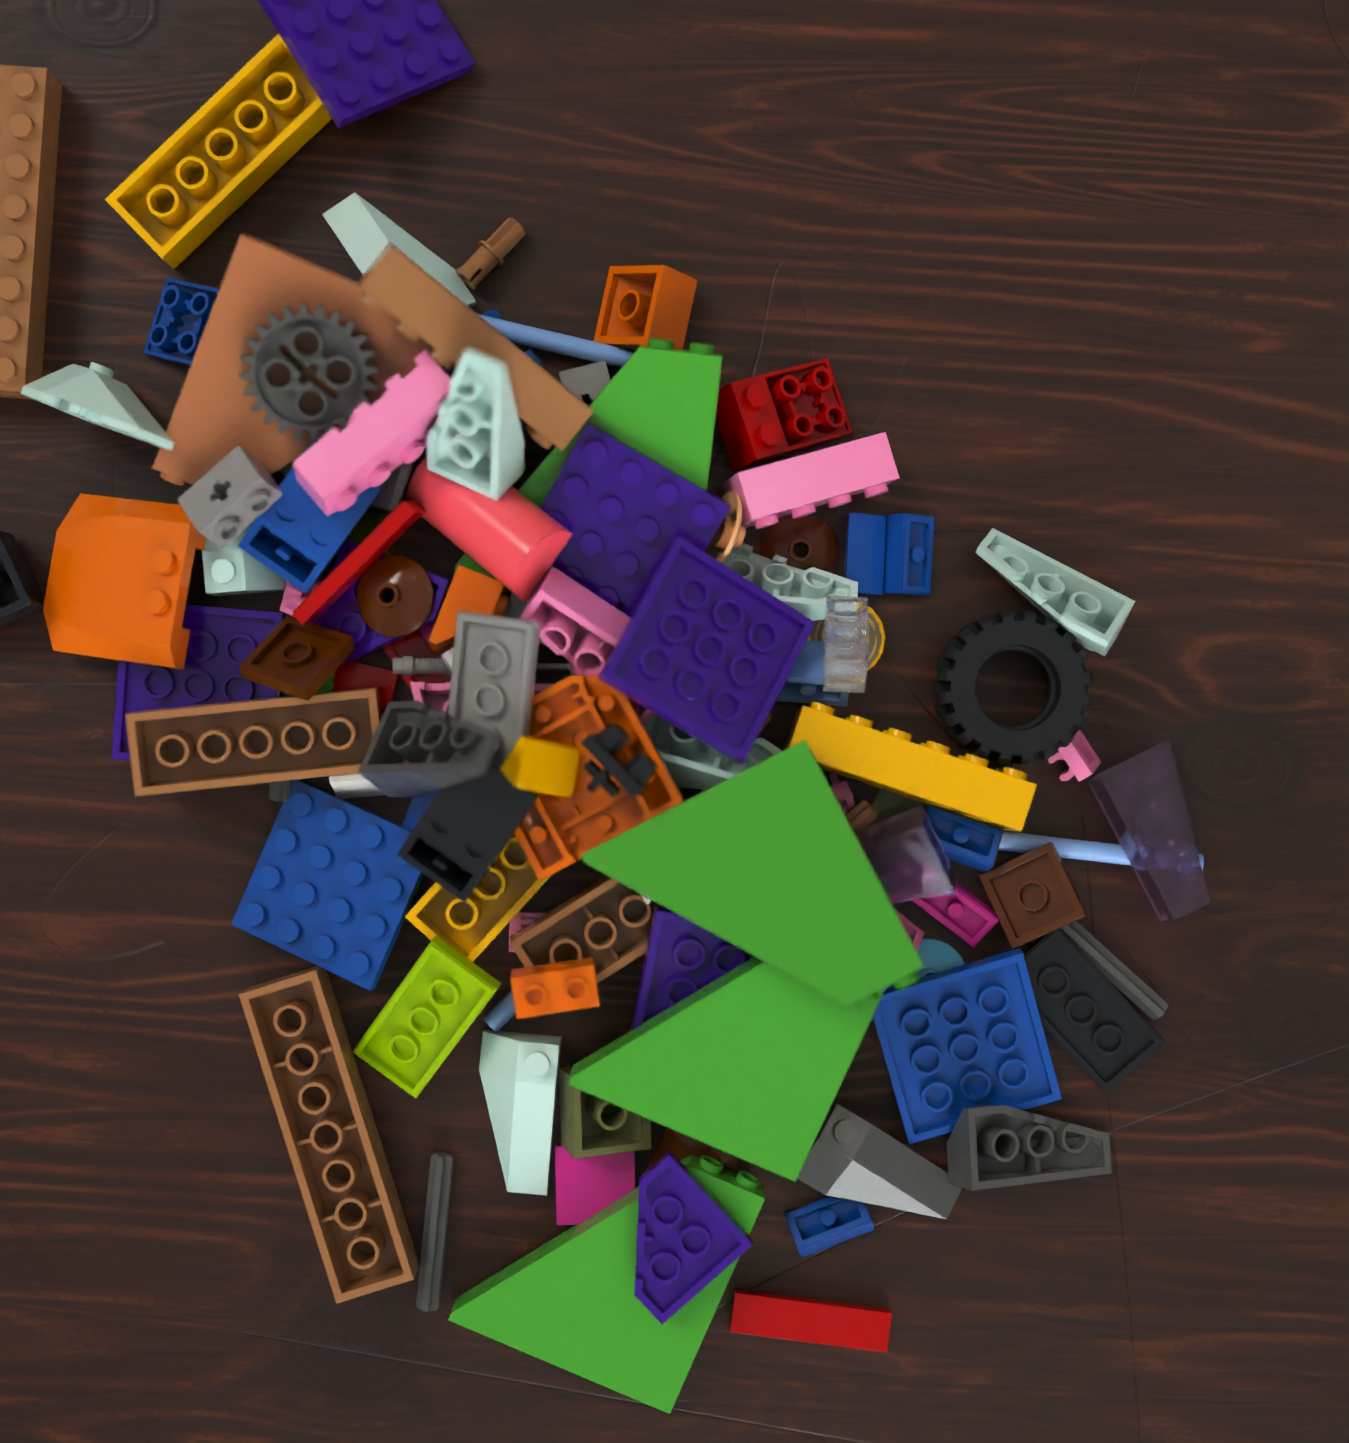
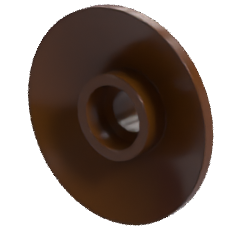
(809, 530)
(411, 601)

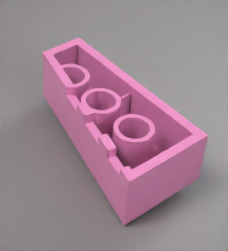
(375, 438)
(813, 480)
(577, 624)

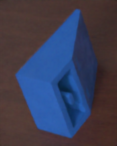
(180, 321)
(297, 535)

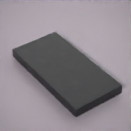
(1087, 1011)

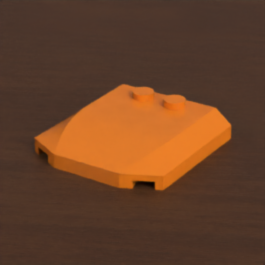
(122, 581)
(566, 827)

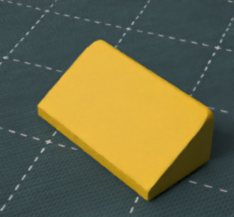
(542, 766)

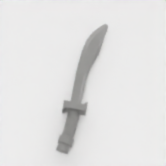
(410, 666)

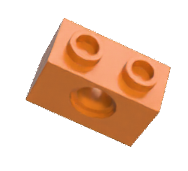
(554, 988)

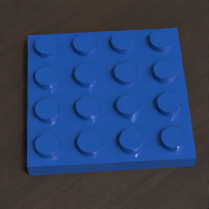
(331, 885)
(964, 1043)

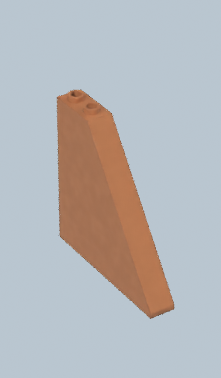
(212, 409)

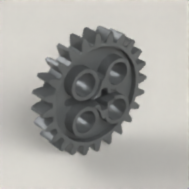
(283, 399)

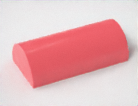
(504, 536)

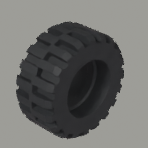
(1064, 676)

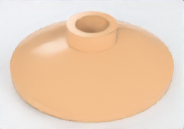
(730, 532)

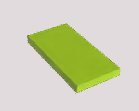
(426, 1016)

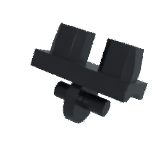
(605, 748)

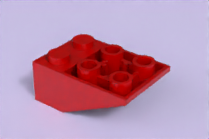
(780, 414)

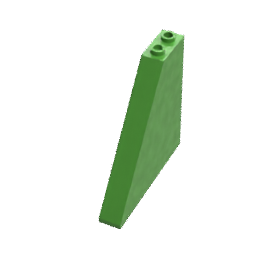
(655, 403)
(774, 875)
(736, 1065)
(578, 1301)

